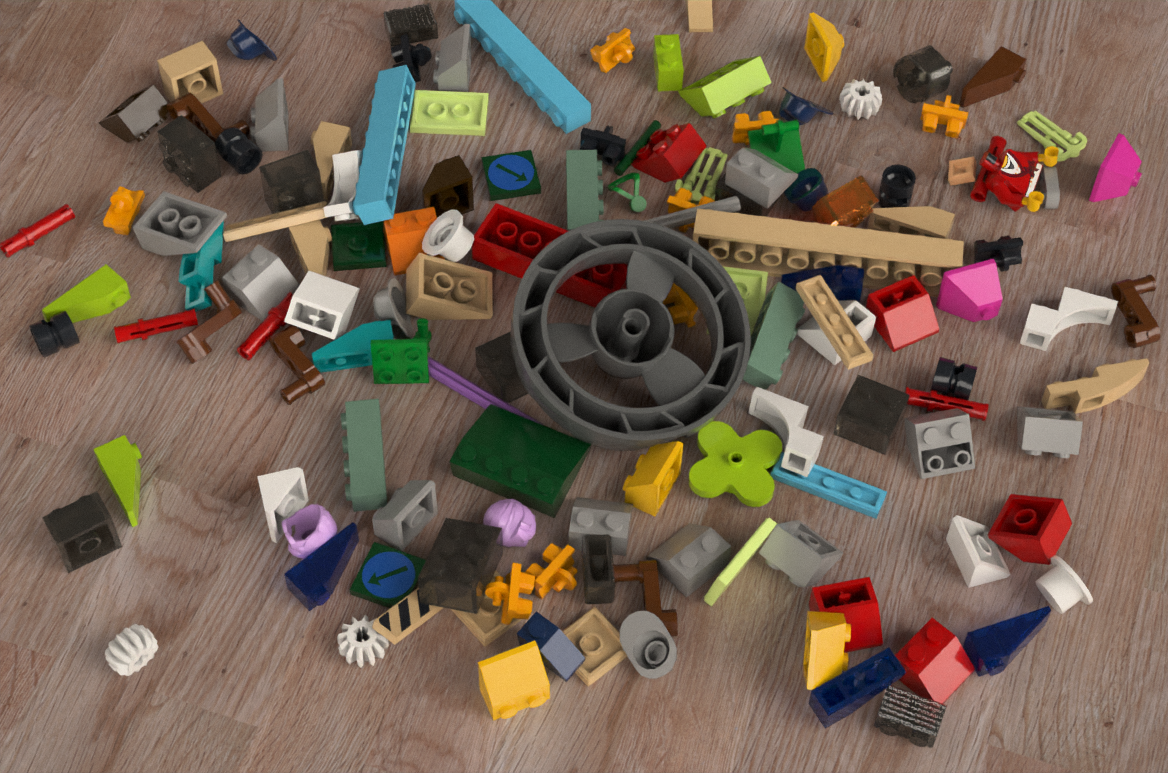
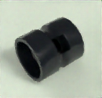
(238, 150)
(896, 187)
(53, 334)
(954, 378)

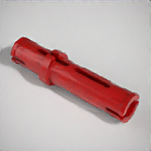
(980, 190)
(27, 236)
(155, 326)
(266, 329)
(938, 402)

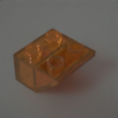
(846, 205)

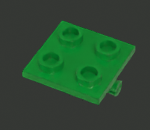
(780, 143)
(402, 359)

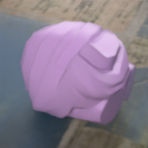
(515, 520)
(312, 529)

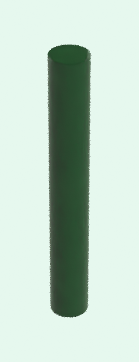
(632, 153)

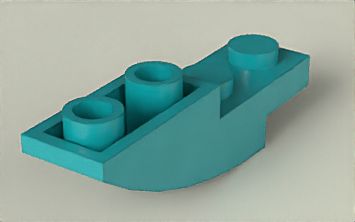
(198, 269)

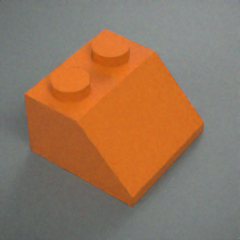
(405, 237)

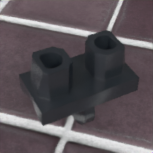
(411, 56)
(606, 143)
(1004, 251)

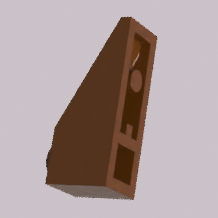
(995, 77)

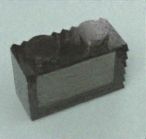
(415, 21)
(598, 569)
(910, 716)

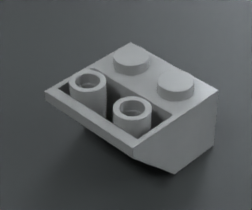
(940, 442)

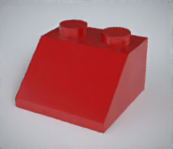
(1031, 527)
(934, 662)

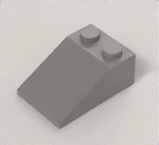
(176, 225)

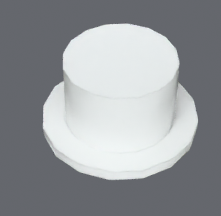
(448, 237)
(1062, 586)

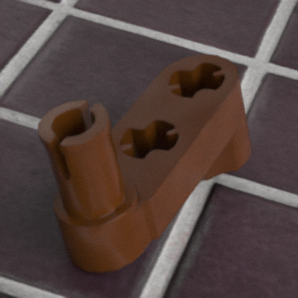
(197, 114)
(1142, 325)
(194, 342)
(286, 346)
(647, 574)

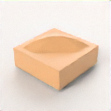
(962, 171)

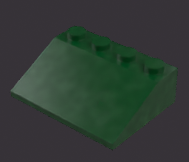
(519, 459)

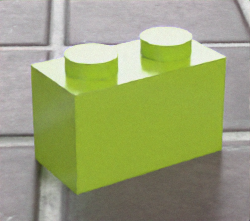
(668, 62)

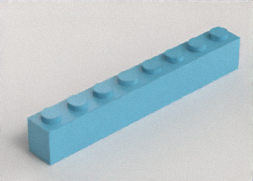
(524, 63)
(384, 146)

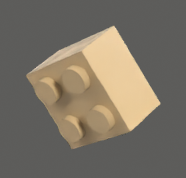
(191, 71)

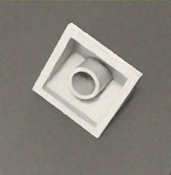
(282, 496)
(975, 552)

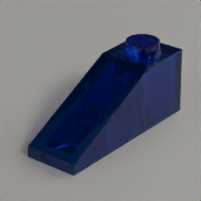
(843, 281)
(319, 573)
(998, 644)
(855, 687)

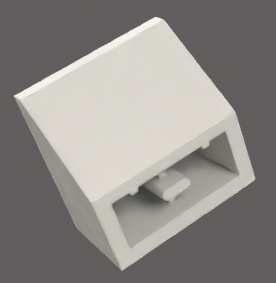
(322, 305)
(813, 334)

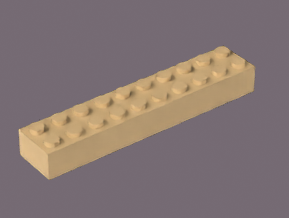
(798, 246)

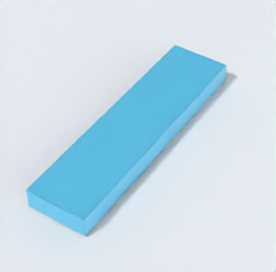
(834, 488)

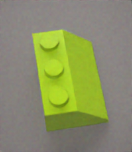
(727, 86)

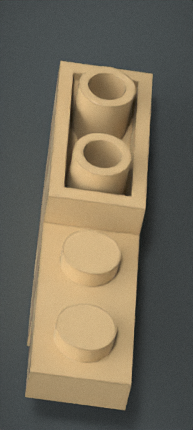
(1105, 386)

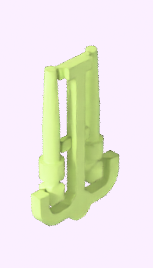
(1055, 133)
(691, 178)

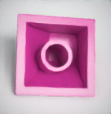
(1117, 171)
(971, 292)

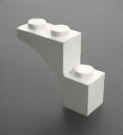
(345, 179)
(1073, 309)
(787, 420)

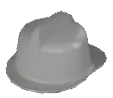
(391, 305)
(648, 644)

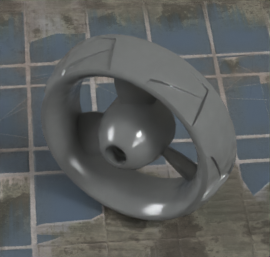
(630, 334)

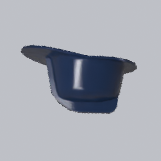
(247, 45)
(799, 108)
(806, 189)

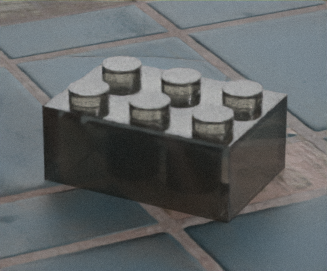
(460, 565)

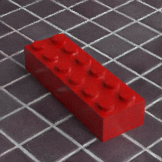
(513, 240)

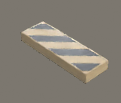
(404, 617)

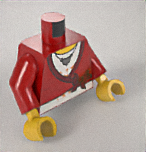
(1015, 175)

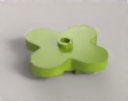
(735, 464)

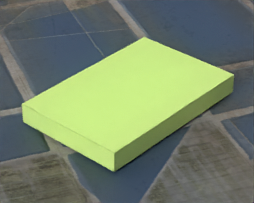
(449, 112)
(752, 290)
(739, 561)

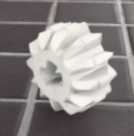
(860, 99)
(131, 650)
(361, 651)

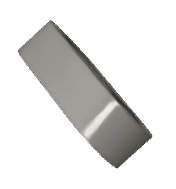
(1049, 187)

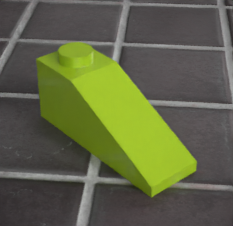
(92, 297)
(122, 470)

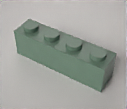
(583, 188)
(772, 335)
(366, 455)

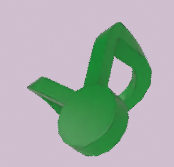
(636, 203)

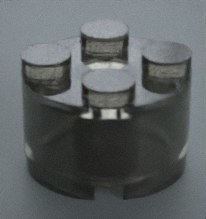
(922, 74)

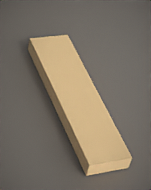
(274, 221)
(834, 322)

